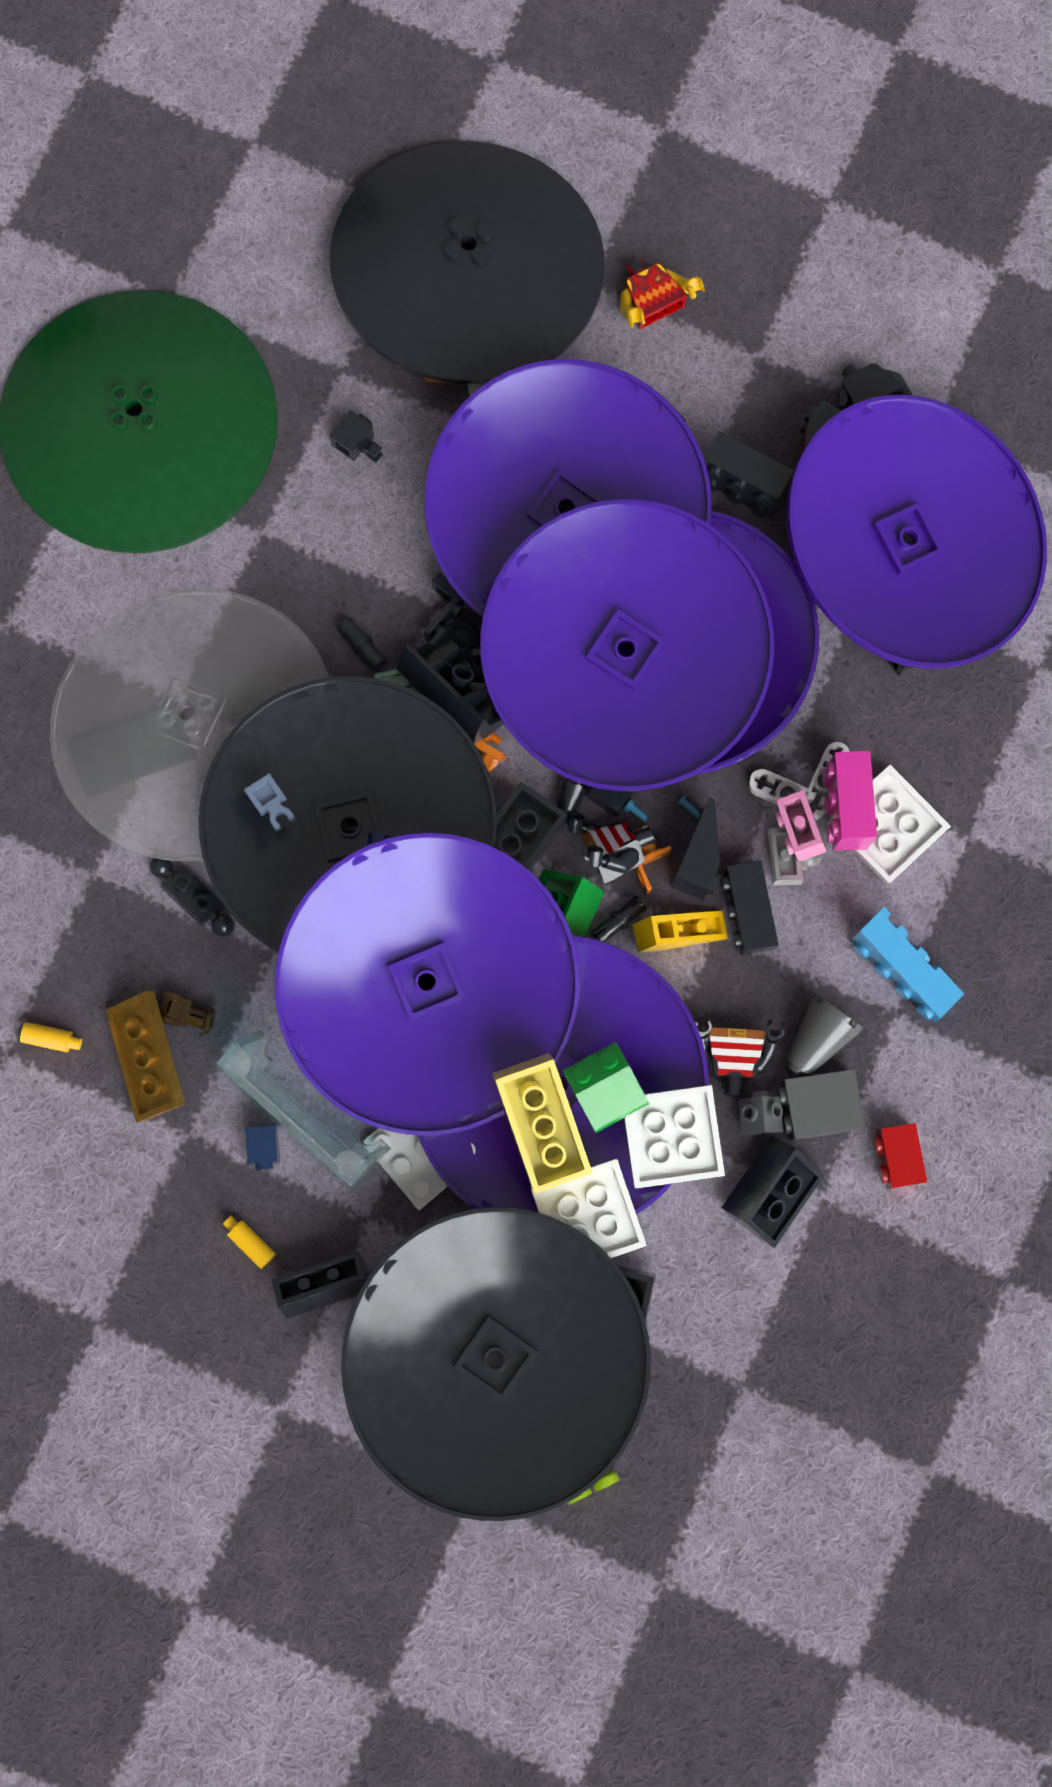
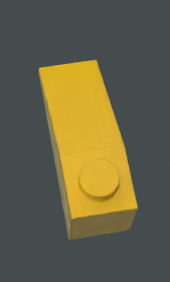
(679, 930)

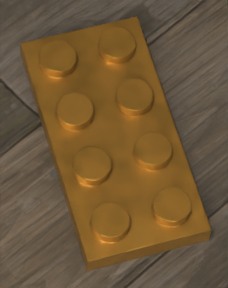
(145, 1056)

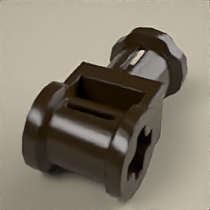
(180, 1011)

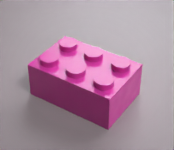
(850, 801)

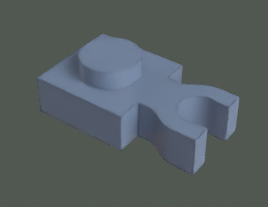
(268, 799)

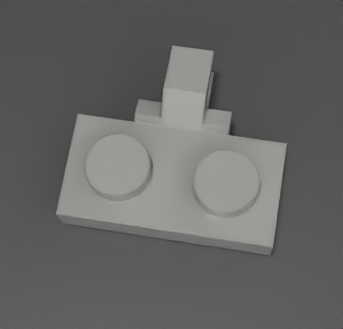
(786, 867)

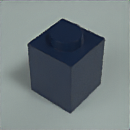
(262, 1146)

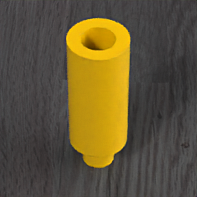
(49, 1037)
(249, 1242)

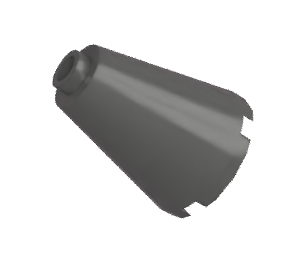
(820, 1036)

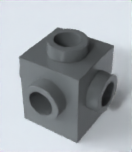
(760, 1114)

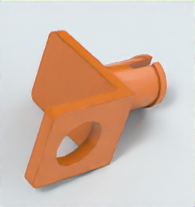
(650, 854)

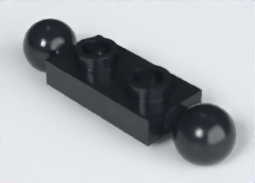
(192, 896)

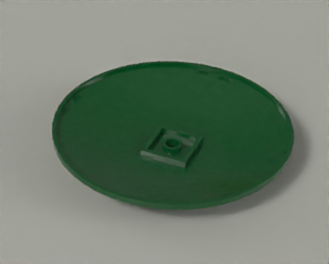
(147, 476)

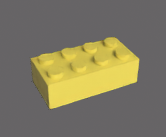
(542, 1123)

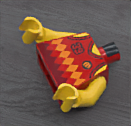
(654, 293)

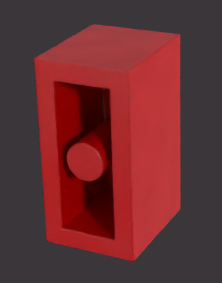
(900, 1156)

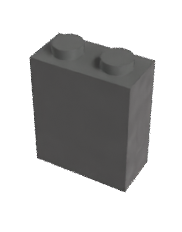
(821, 1105)

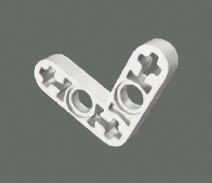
(786, 783)

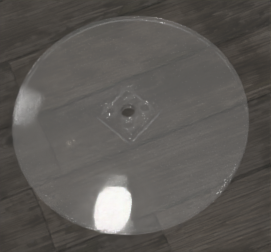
(119, 705)

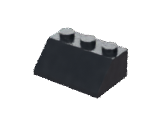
(773, 1191)

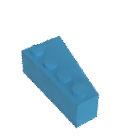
(906, 966)

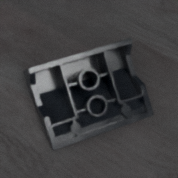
(452, 677)

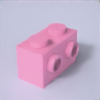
(801, 826)

